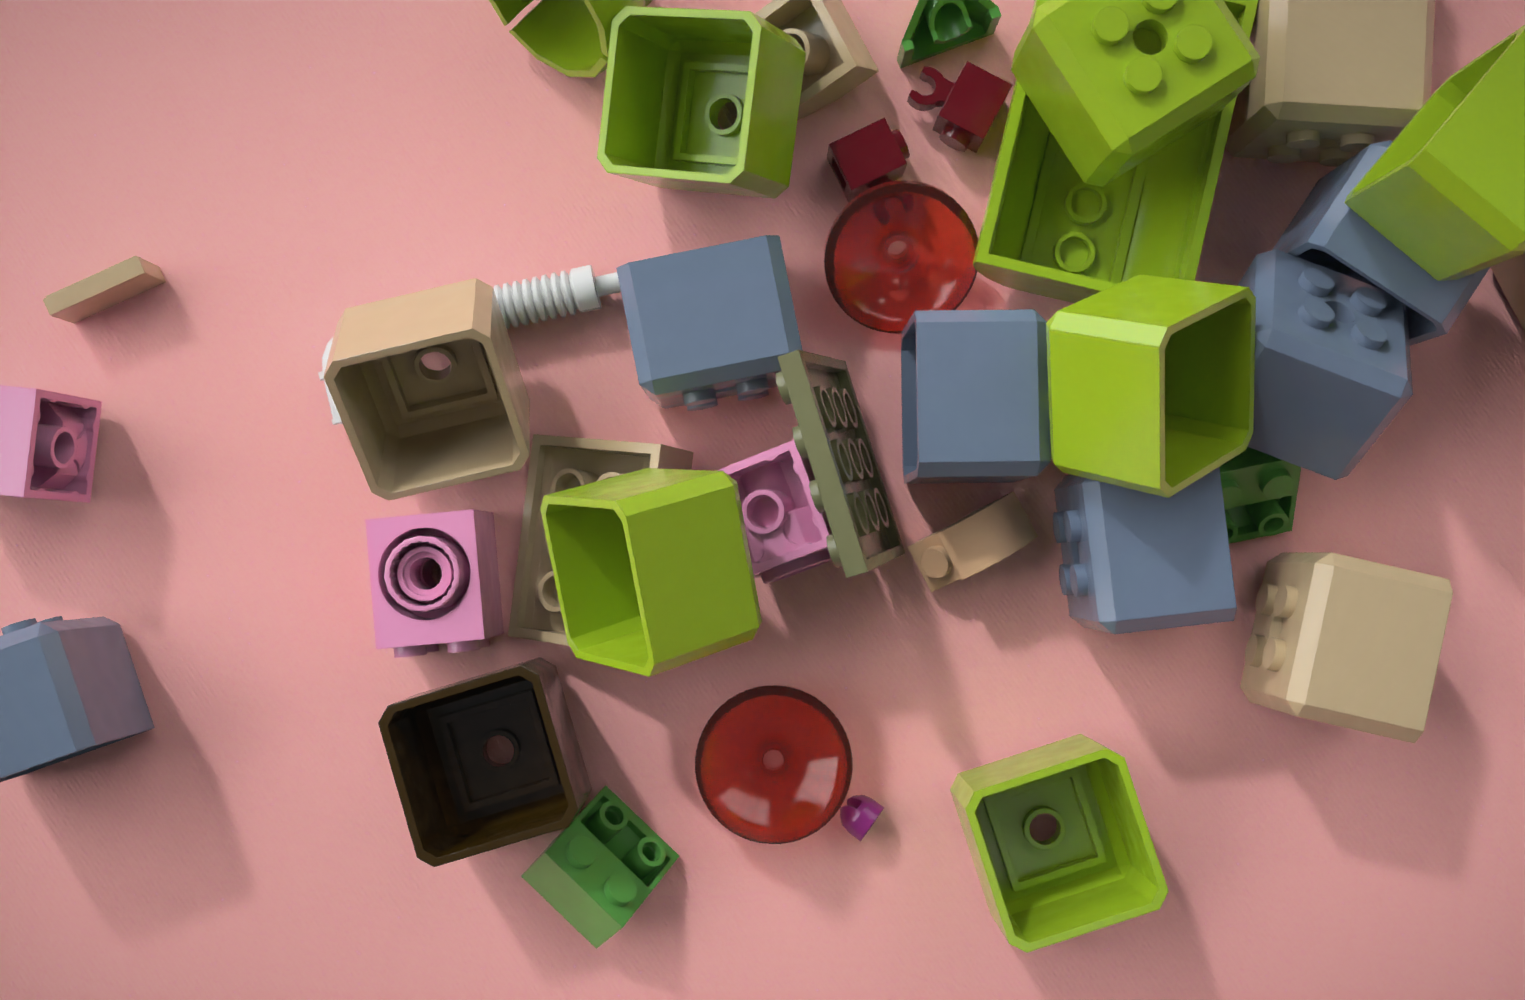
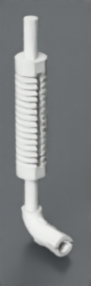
(534, 301)

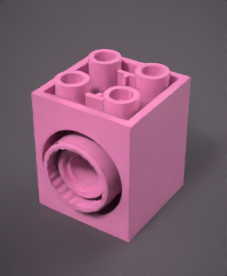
(47, 444)
(779, 513)
(408, 605)

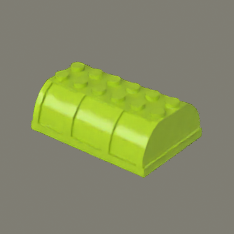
(1074, 238)

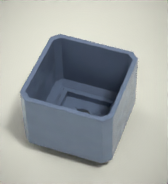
(1342, 241)
(710, 321)
(1325, 363)
(974, 396)
(1142, 556)
(65, 692)

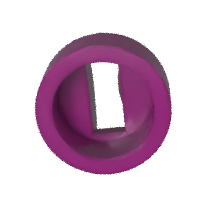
(859, 815)

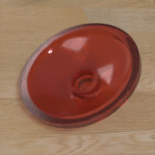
(930, 272)
(780, 801)

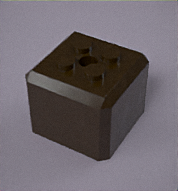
(452, 789)

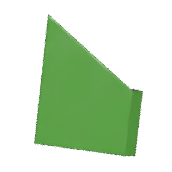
(945, 26)

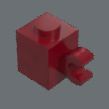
(966, 105)
(868, 158)

